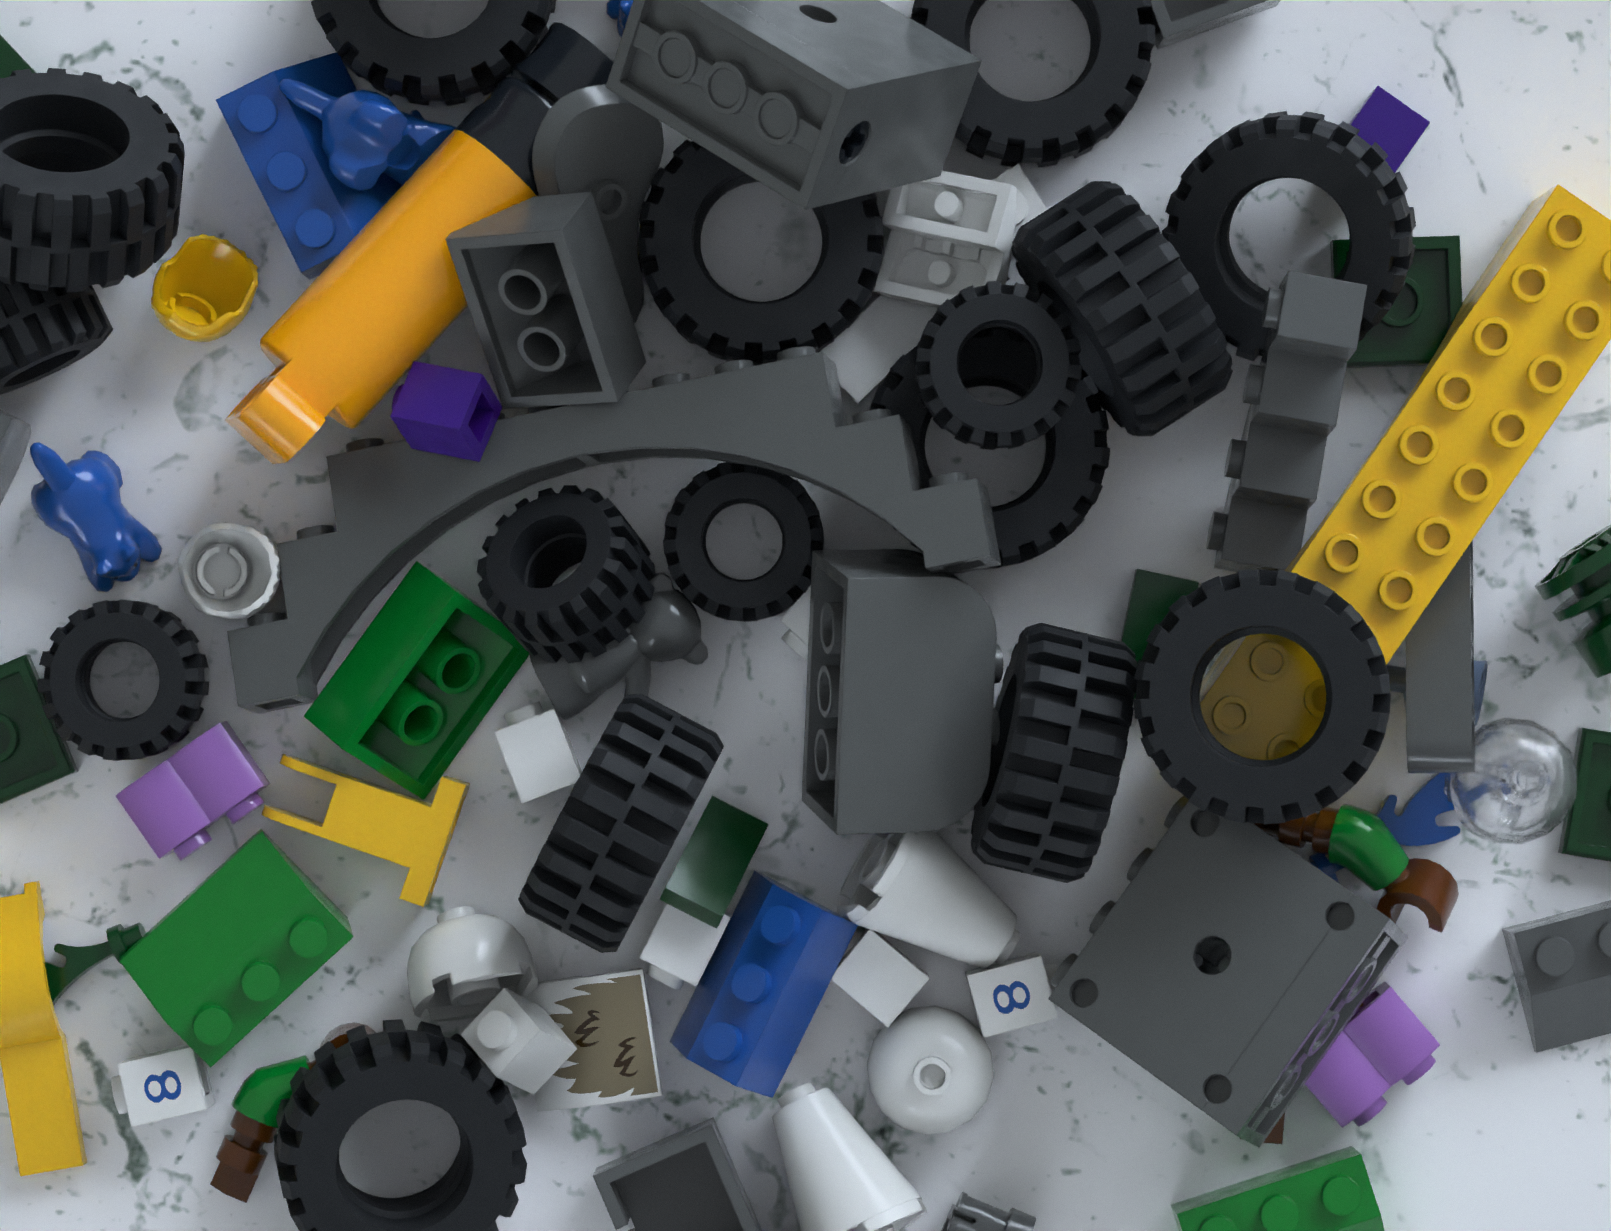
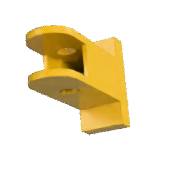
(384, 823)

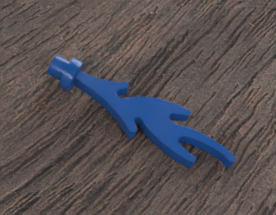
(1413, 826)

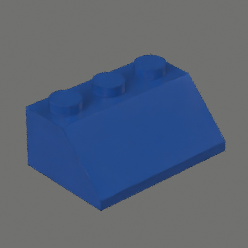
(292, 169)
(762, 985)

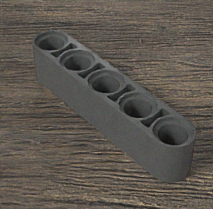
(1442, 678)

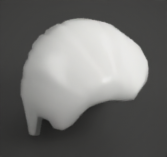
(229, 570)

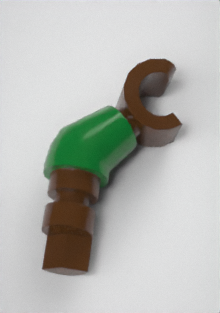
(1375, 857)
(255, 1119)

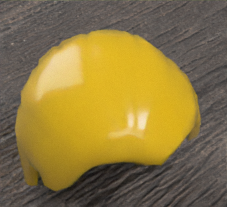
(204, 289)

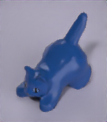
(368, 134)
(86, 506)

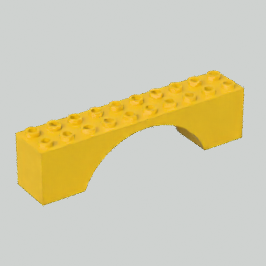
(1439, 466)

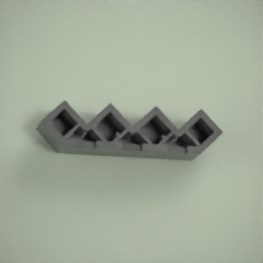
(1288, 421)

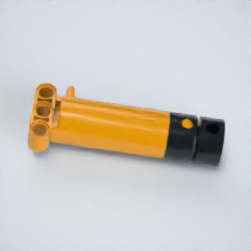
(396, 278)

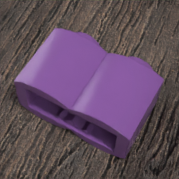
(193, 791)
(1370, 1056)

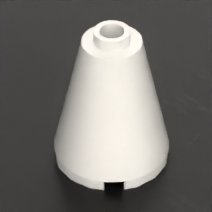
(928, 897)
(837, 1169)

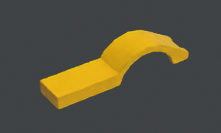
(34, 1046)

